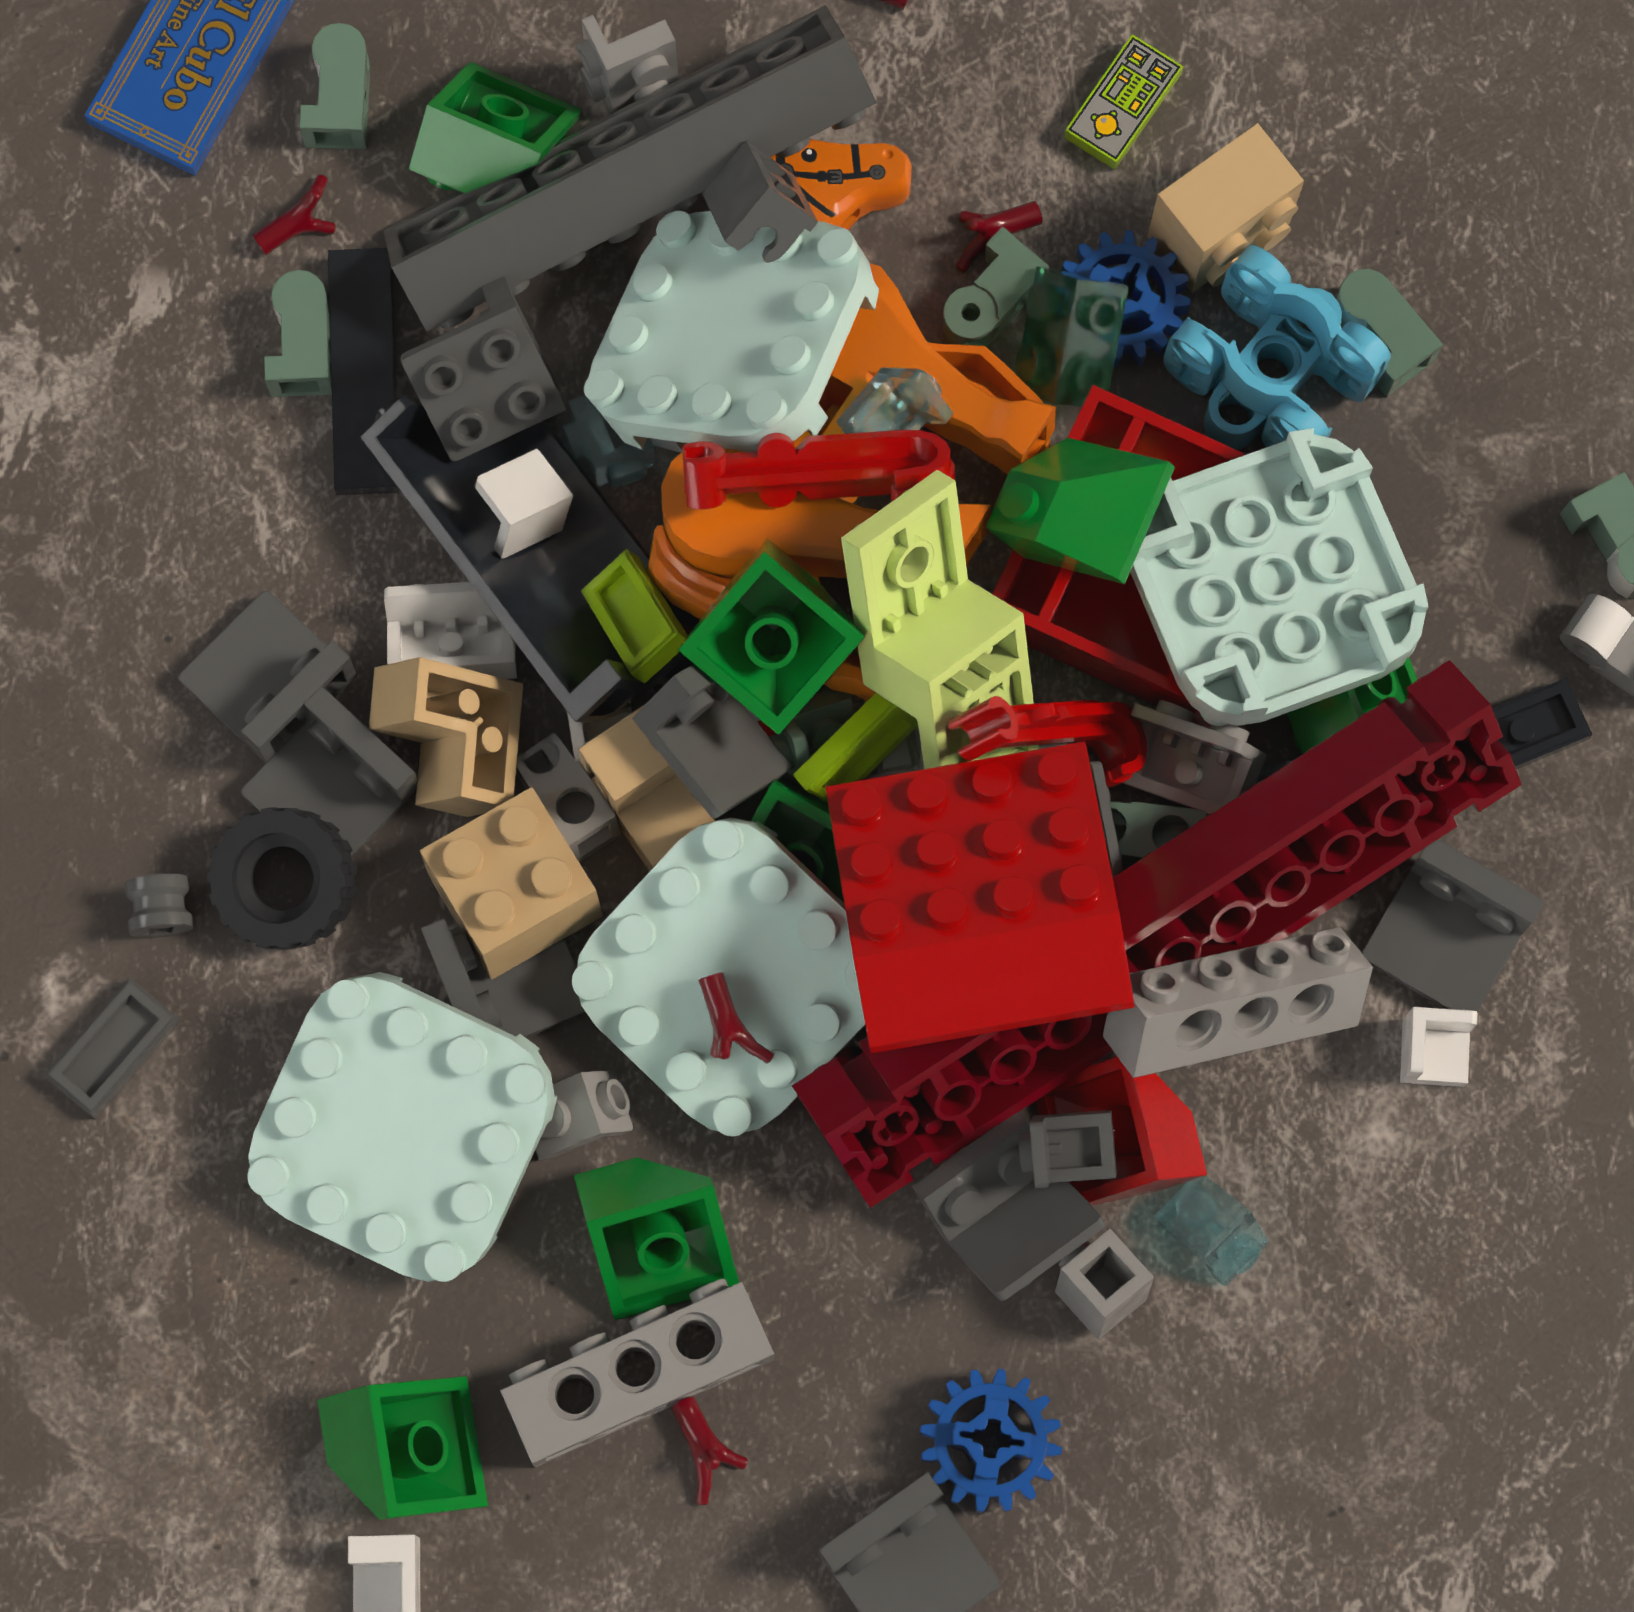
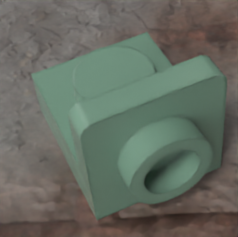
(813, 727)

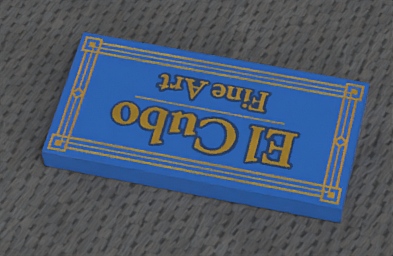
(184, 75)

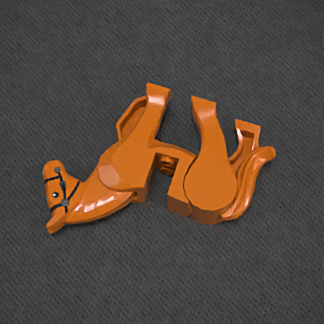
(989, 403)

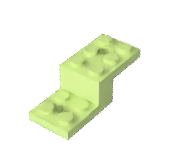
(928, 630)

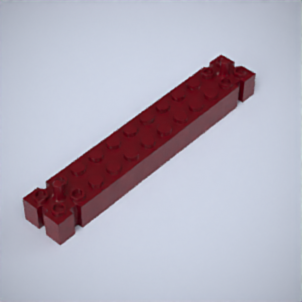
(1217, 888)

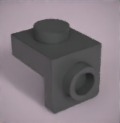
(1069, 1147)

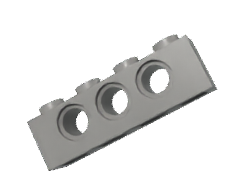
(1240, 1002)
(553, 1432)

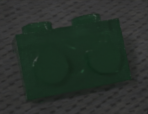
(1070, 335)

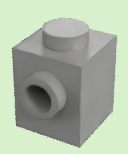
(1103, 1283)

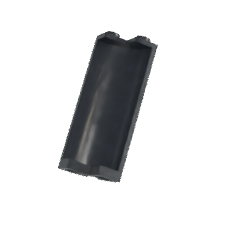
(540, 587)

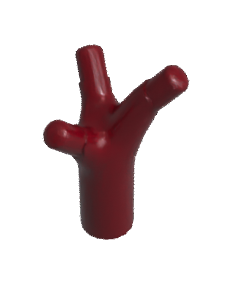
(296, 220)
(987, 225)
(726, 1023)
(705, 1446)

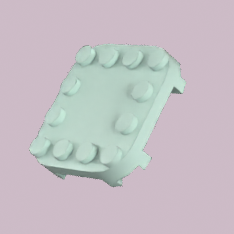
(722, 340)
(1277, 581)
(781, 937)
(401, 1127)

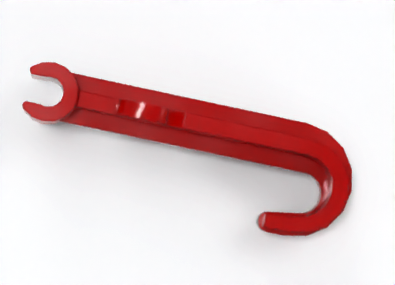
(817, 467)
(1102, 725)

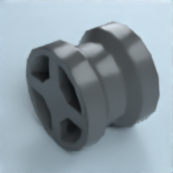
(159, 905)

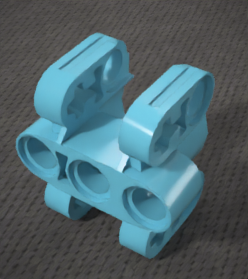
(1263, 295)

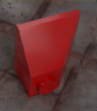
(1151, 1130)

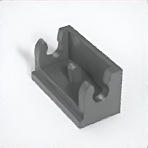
(758, 194)

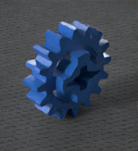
(1144, 309)
(993, 1412)

